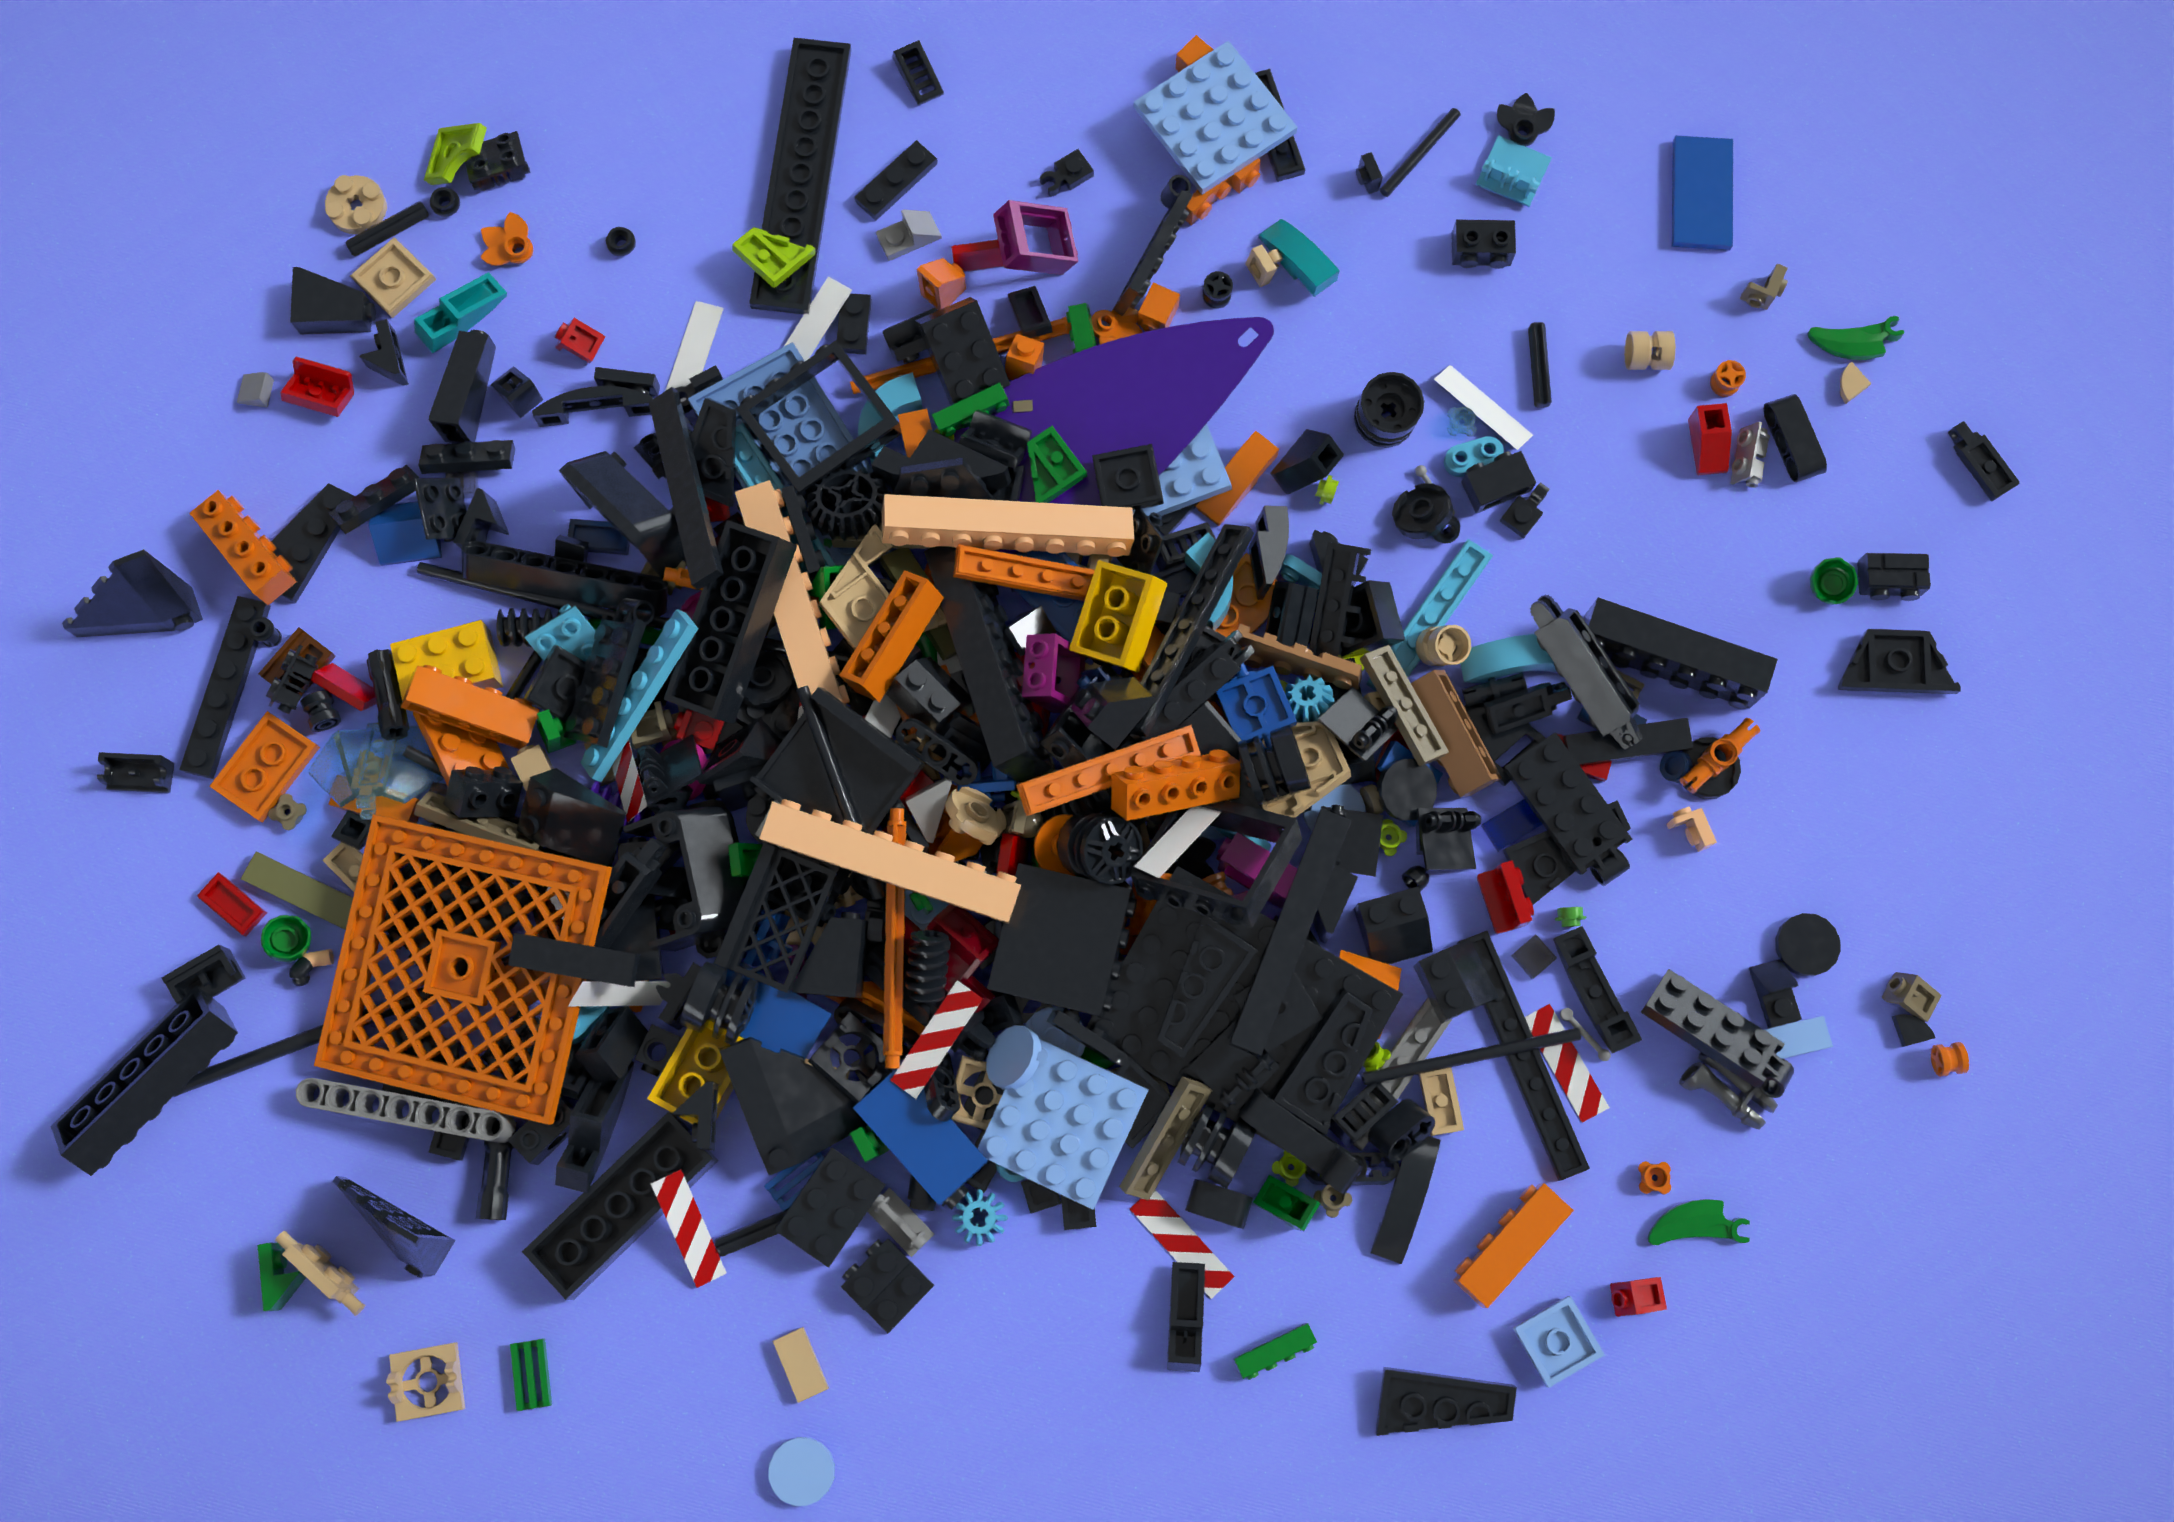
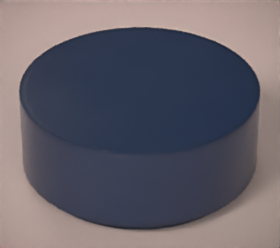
(1675, 765)

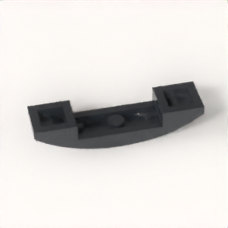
(557, 409)
(1595, 991)
(1406, 1201)

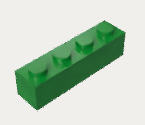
(1082, 328)
(961, 413)
(1274, 1351)

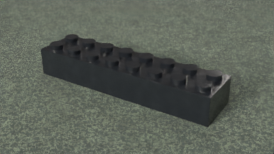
(990, 670)

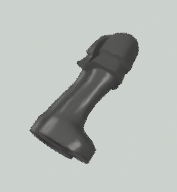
(1700, 1076)

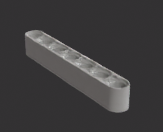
(391, 1107)

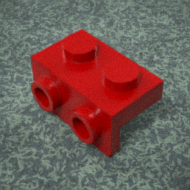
(318, 387)
(1505, 897)

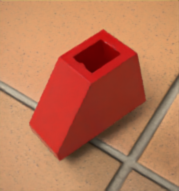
(1711, 438)

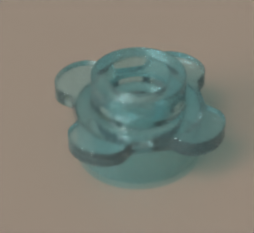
(1461, 413)

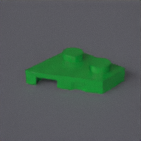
(1053, 466)

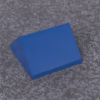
(401, 536)

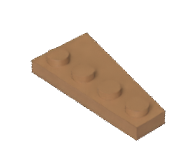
(1299, 660)

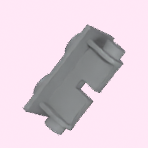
(1751, 442)
(900, 1222)

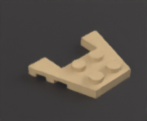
(859, 595)
(1323, 764)

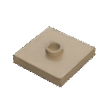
(393, 277)

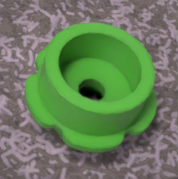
(1570, 916)

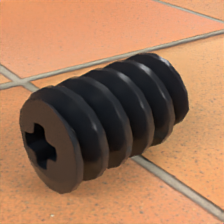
(515, 628)
(930, 965)

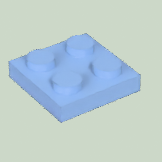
(1558, 1341)

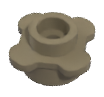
(296, 814)
(1332, 1207)

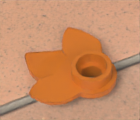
(505, 240)
(1119, 326)

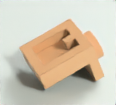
(1698, 829)

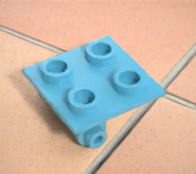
(1513, 171)
(567, 630)

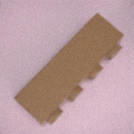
(1468, 759)

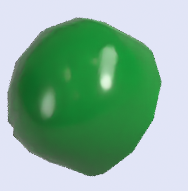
(1833, 581)
(286, 938)

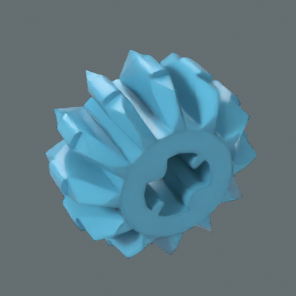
(1309, 698)
(990, 1220)

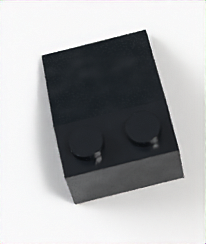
(570, 818)

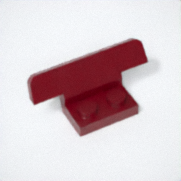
(968, 950)

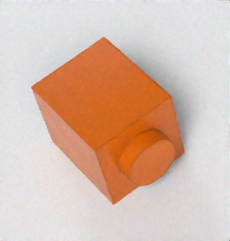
(1158, 308)
(1023, 357)

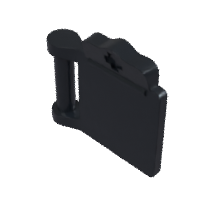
(1500, 743)

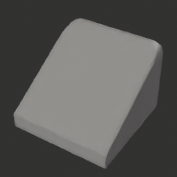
(255, 389)

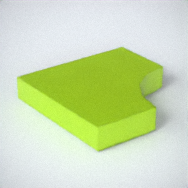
(452, 149)

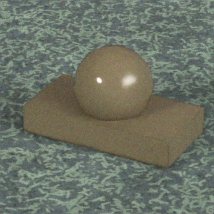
(1019, 823)

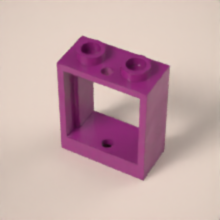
(1013, 243)
(1052, 664)
(1244, 859)

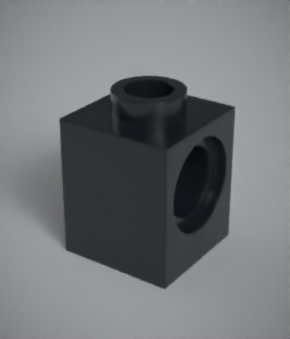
(653, 1038)

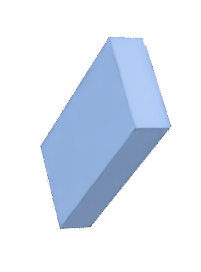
(1802, 1037)

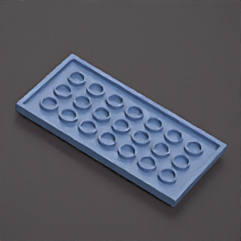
(799, 425)

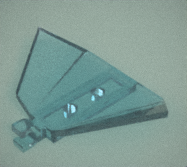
(369, 766)

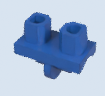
(990, 784)
(770, 950)

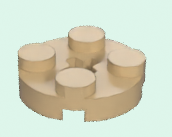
(353, 188)
(973, 815)

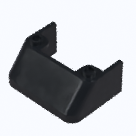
(628, 506)
(705, 852)

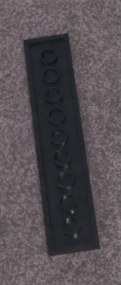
(803, 165)

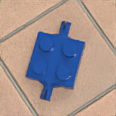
(1255, 704)

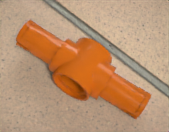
(1730, 745)

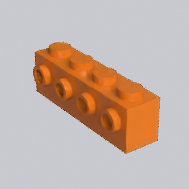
(243, 547)
(891, 636)
(470, 707)
(1175, 784)
(1512, 1245)

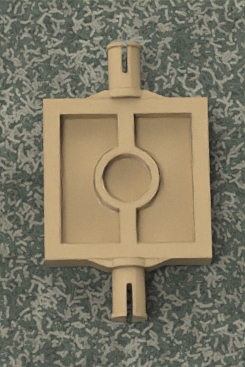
(315, 1266)

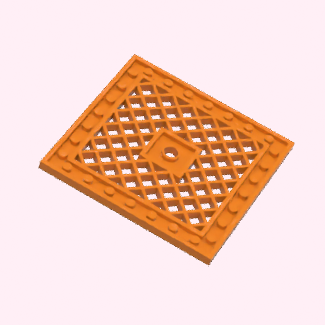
(359, 959)

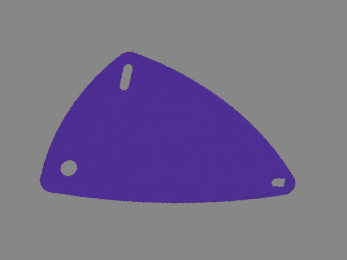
(1134, 394)

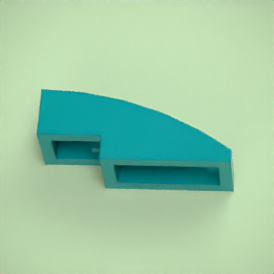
(1300, 256)
(459, 311)

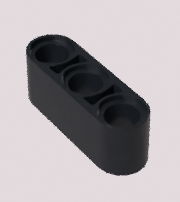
(1795, 438)

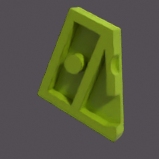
(771, 255)

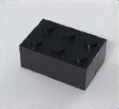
(962, 350)
(830, 1207)

